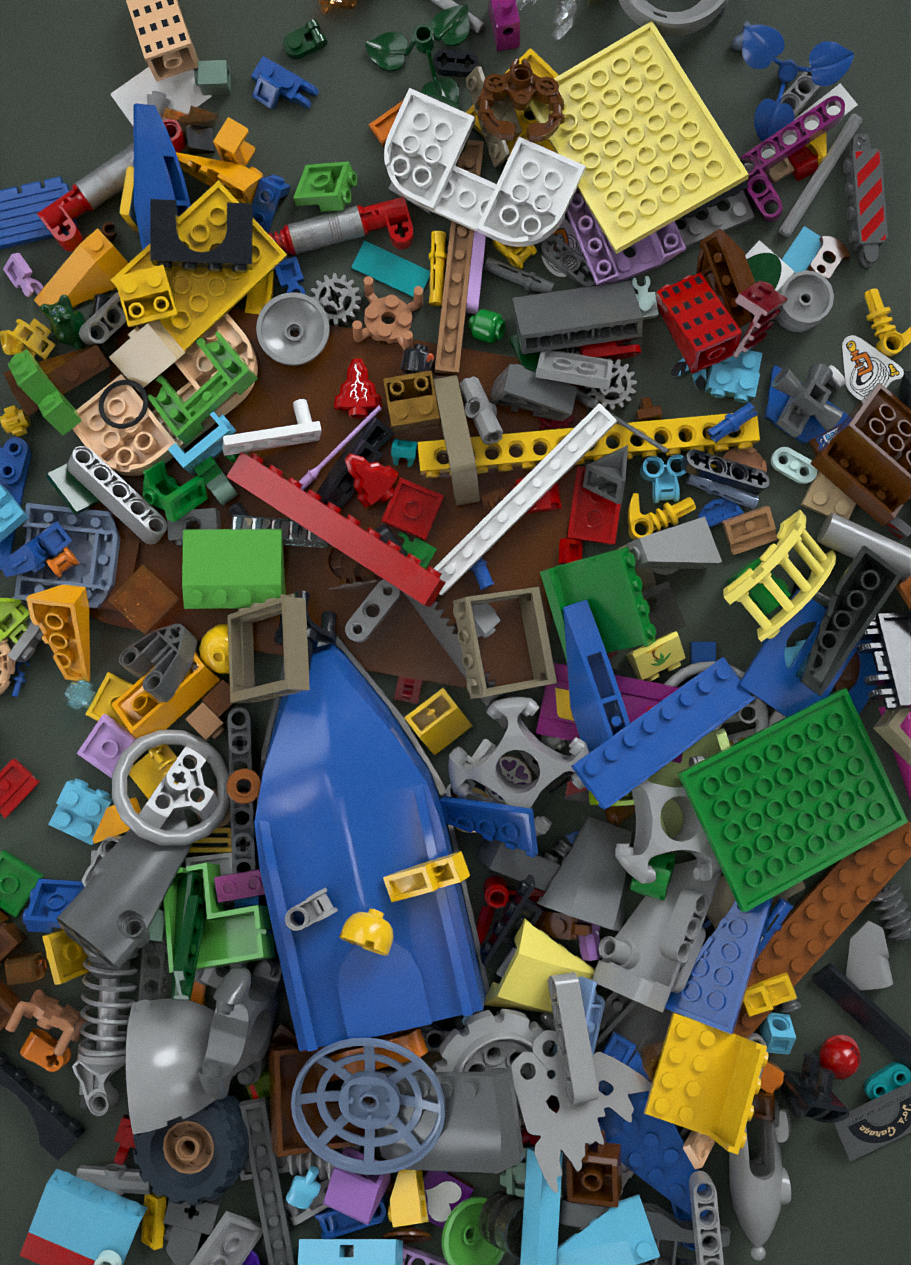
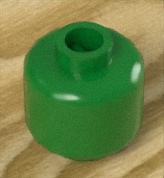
(487, 326)

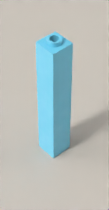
(539, 1215)

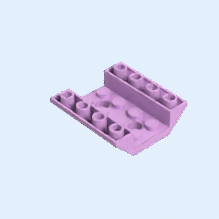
(600, 256)

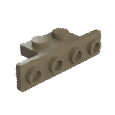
(502, 110)

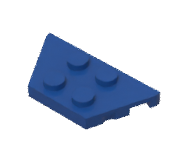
(777, 401)

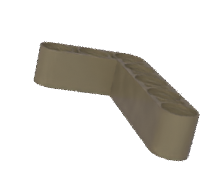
(457, 440)

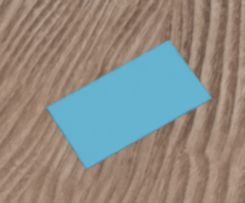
(802, 250)

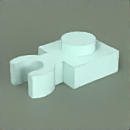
(646, 301)

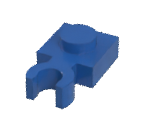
(290, 275)

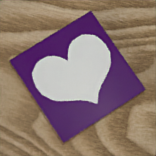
(443, 1194)

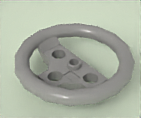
(151, 818)

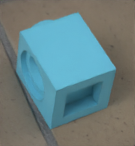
(778, 1033)

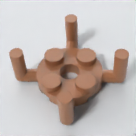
(383, 307)
(49, 1015)

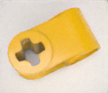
(515, 255)

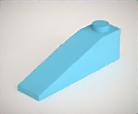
(614, 1238)

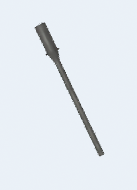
(591, 403)

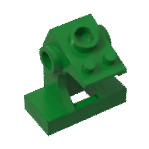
(164, 492)

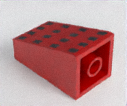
(698, 322)

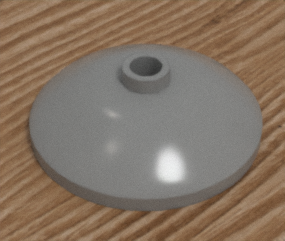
(282, 317)

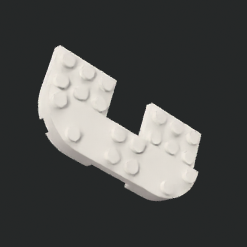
(516, 211)

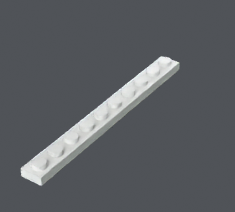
(525, 495)

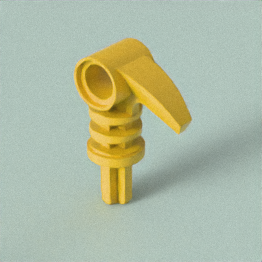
(884, 329)
(655, 521)

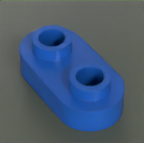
(14, 460)

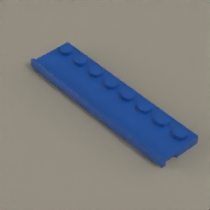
(662, 733)

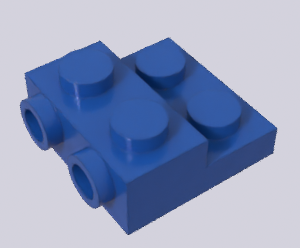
(48, 902)

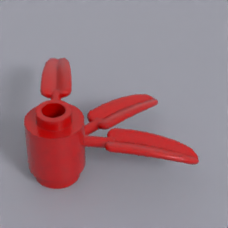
(496, 896)

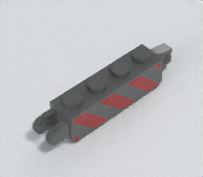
(866, 199)

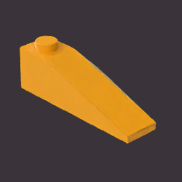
(234, 177)
(85, 272)
(64, 621)

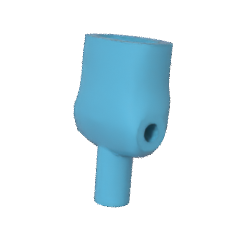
(304, 1189)

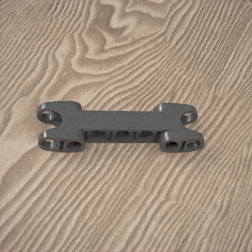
(245, 831)

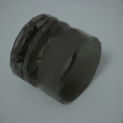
(503, 1222)

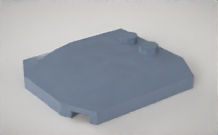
(93, 543)

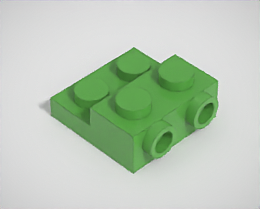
(326, 186)

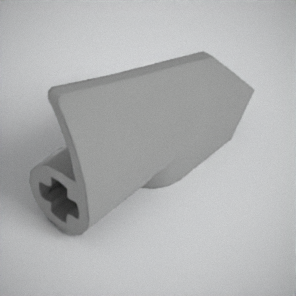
(868, 958)

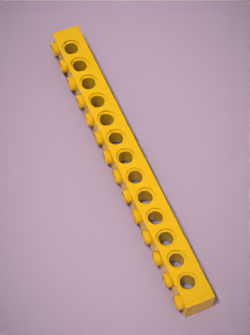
(669, 428)

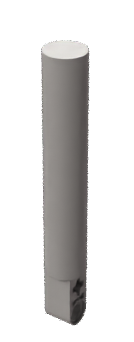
(849, 537)

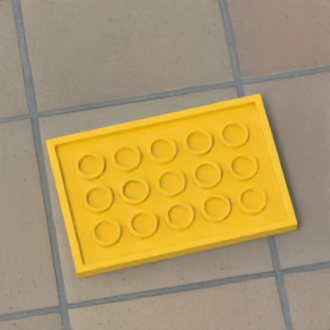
(205, 295)

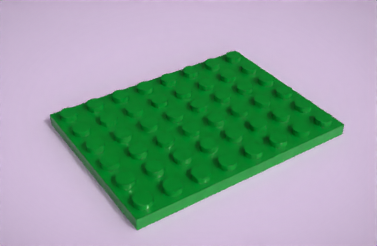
(792, 799)

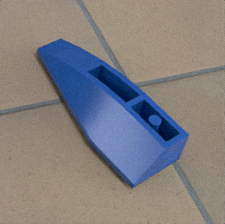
(155, 168)
(591, 681)

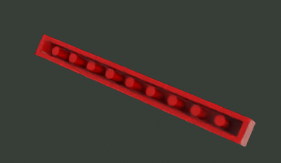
(336, 529)

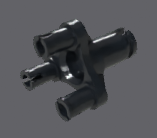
(316, 636)

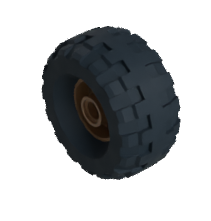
(195, 1155)

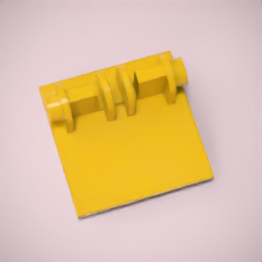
(152, 768)

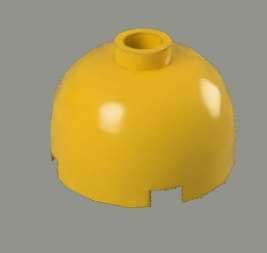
(215, 649)
(368, 931)

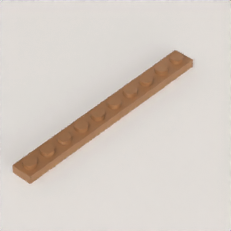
(457, 277)

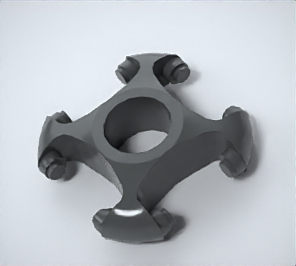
(241, 1027)

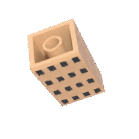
(163, 37)

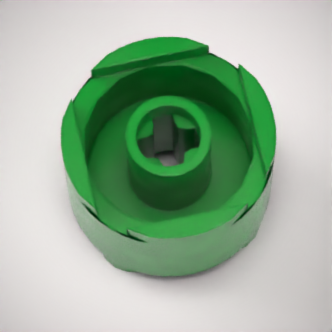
(663, 866)

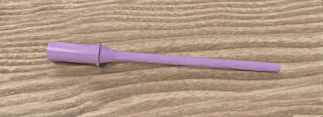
(312, 474)

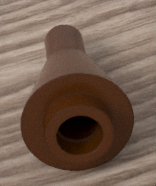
(619, 814)

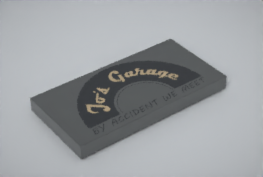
(876, 1123)

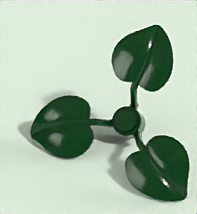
(449, 25)

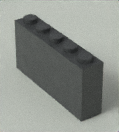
(577, 317)

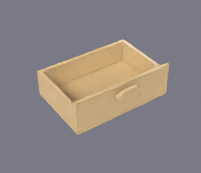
(147, 353)

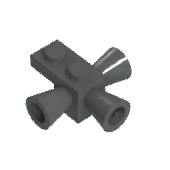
(806, 399)

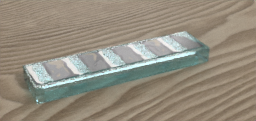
(291, 531)

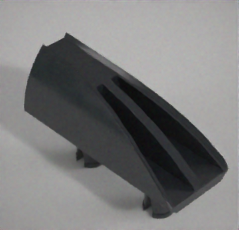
(812, 1094)

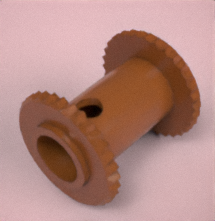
(233, 785)

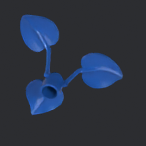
(761, 46)

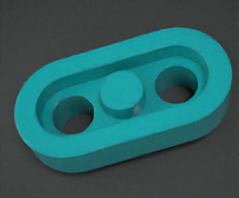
(886, 1079)

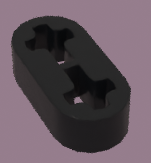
(455, 62)

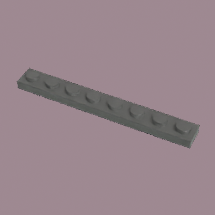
(267, 1183)

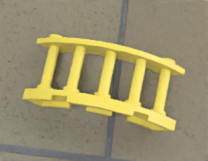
(790, 535)

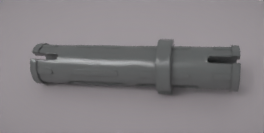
(520, 277)

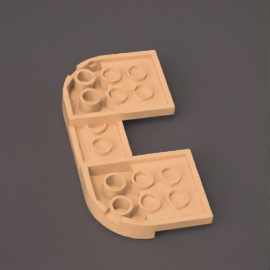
(147, 442)

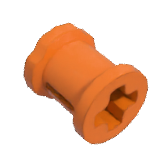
(59, 569)

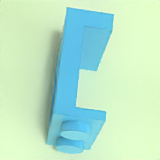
(207, 447)

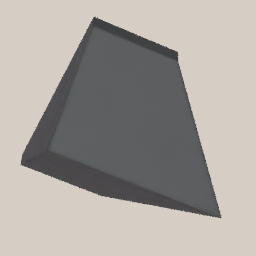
(608, 475)

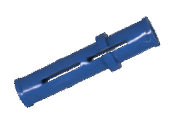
(781, 908)

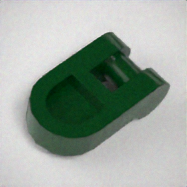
(297, 45)

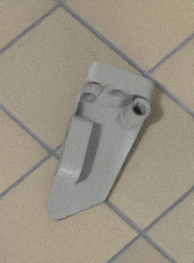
(656, 940)

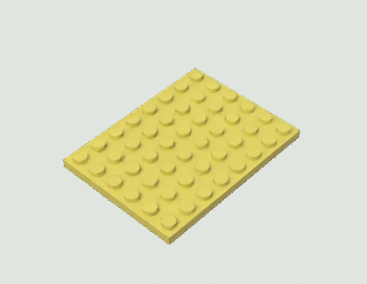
(642, 138)

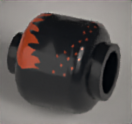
(417, 359)

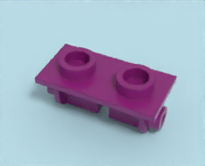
(239, 885)

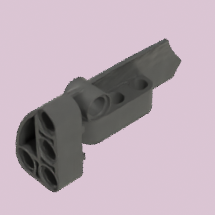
(125, 894)

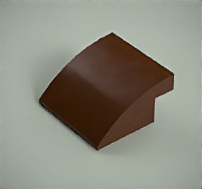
(872, 455)

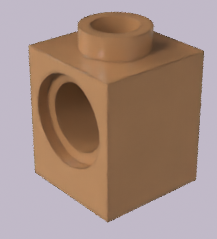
(206, 722)

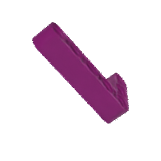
(782, 151)

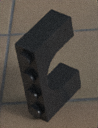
(232, 253)

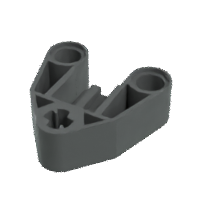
(172, 654)

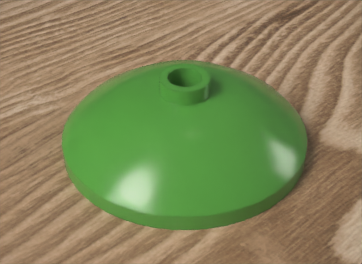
(472, 1248)

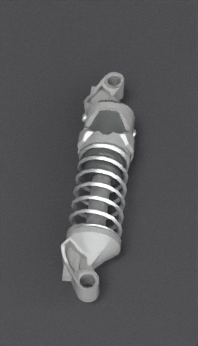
(107, 1052)

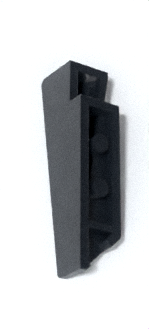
(339, 482)

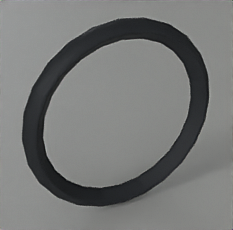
(138, 418)

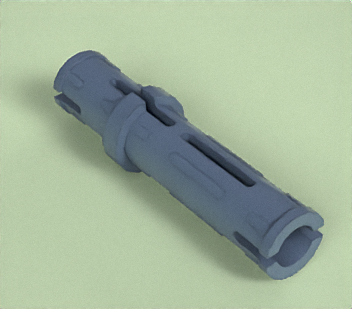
(729, 493)

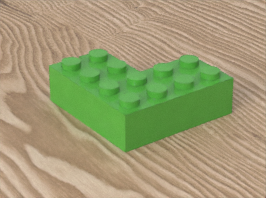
(227, 935)

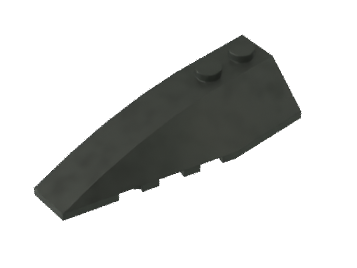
(849, 613)

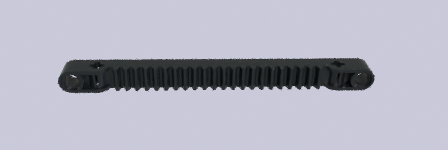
(450, 642)

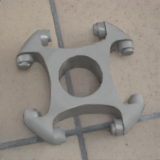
(516, 738)
(652, 840)

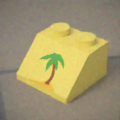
(662, 654)

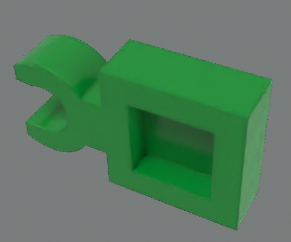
(419, 549)

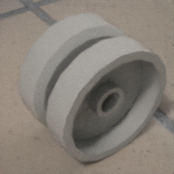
(808, 301)

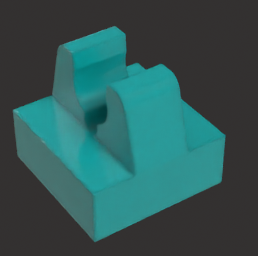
(404, 449)

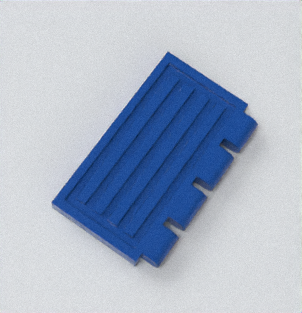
(19, 211)

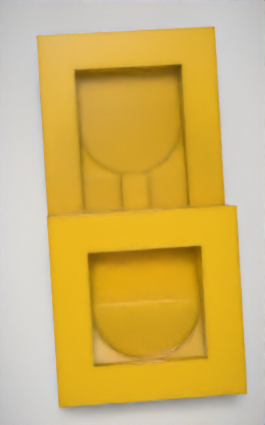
(768, 993)

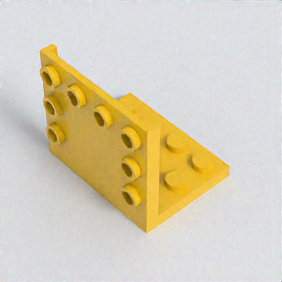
(707, 1081)

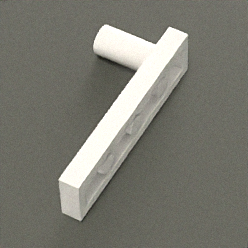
(304, 432)

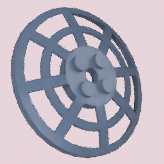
(364, 1114)

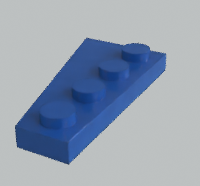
(493, 821)

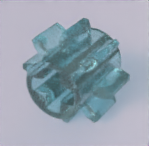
(80, 694)

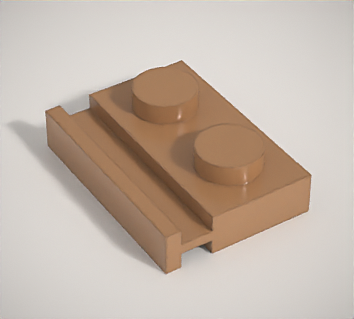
(750, 530)

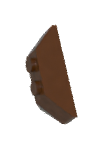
(726, 272)

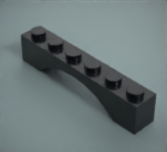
(54, 1127)

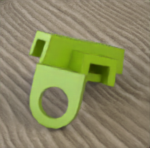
(16, 622)

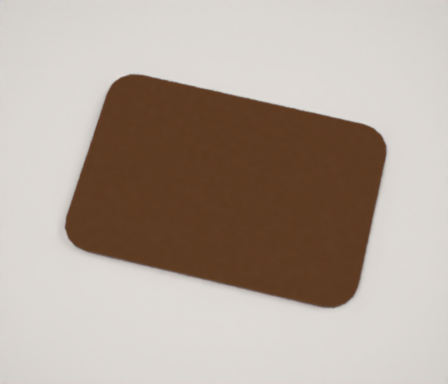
(402, 641)

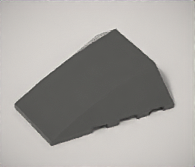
(591, 878)

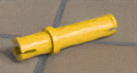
(437, 267)

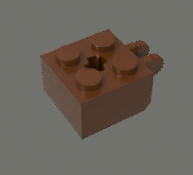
(599, 1177)

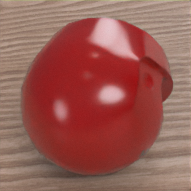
(840, 1055)

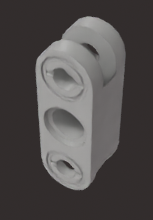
(368, 623)

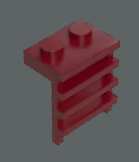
(763, 303)

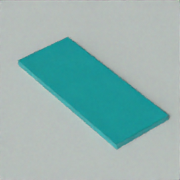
(390, 269)

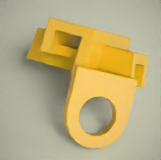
(36, 343)

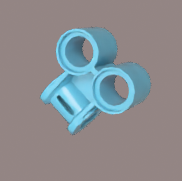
(665, 482)

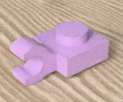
(20, 273)

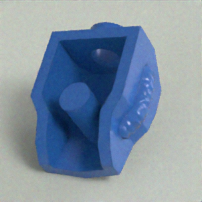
(26, 558)

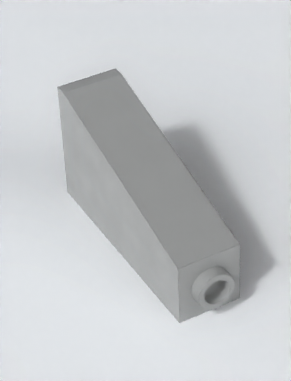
(677, 547)

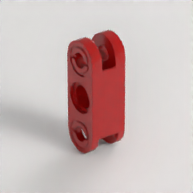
(611, 349)

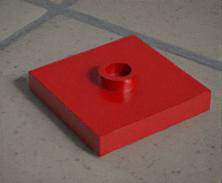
(412, 509)

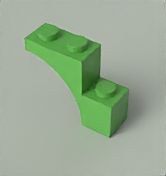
(43, 392)

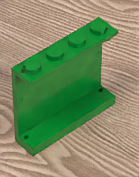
(612, 593)

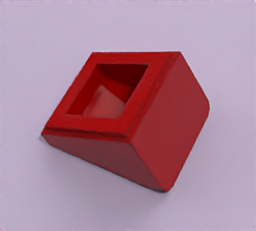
(803, 162)

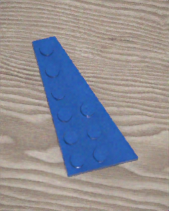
(723, 970)

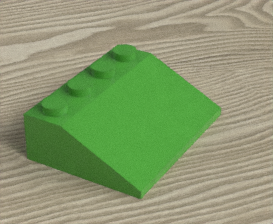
(231, 567)

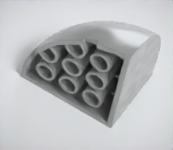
(162, 1061)

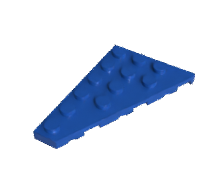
(651, 1146)

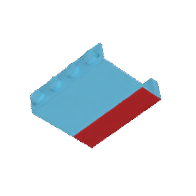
(80, 1222)

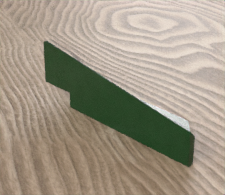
(188, 934)

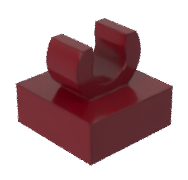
(408, 689)

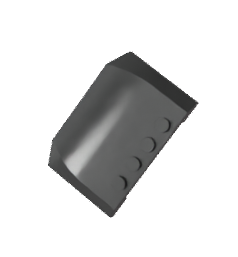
(479, 1122)

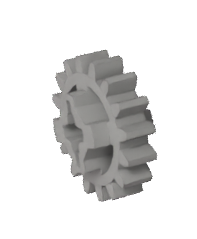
(343, 295)
(618, 390)

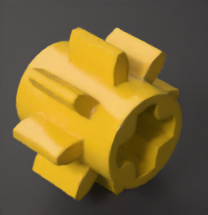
(15, 421)

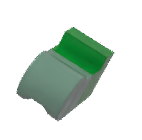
(216, 480)

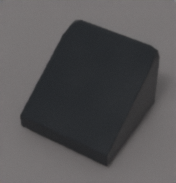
(200, 139)

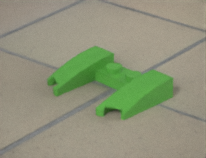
(232, 376)

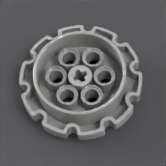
(506, 1032)

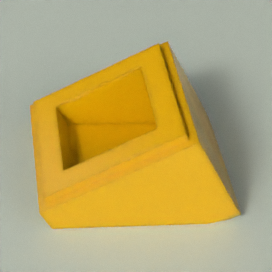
(819, 147)

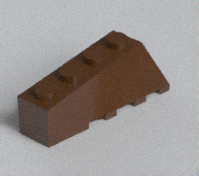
(64, 372)

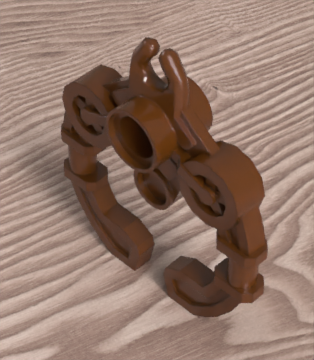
(521, 87)

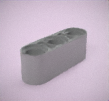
(797, 99)
(101, 323)

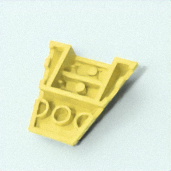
(528, 972)

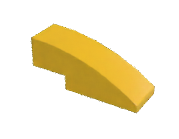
(426, 877)

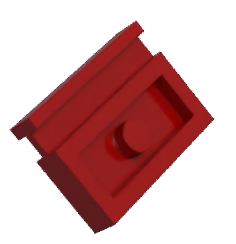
(15, 786)

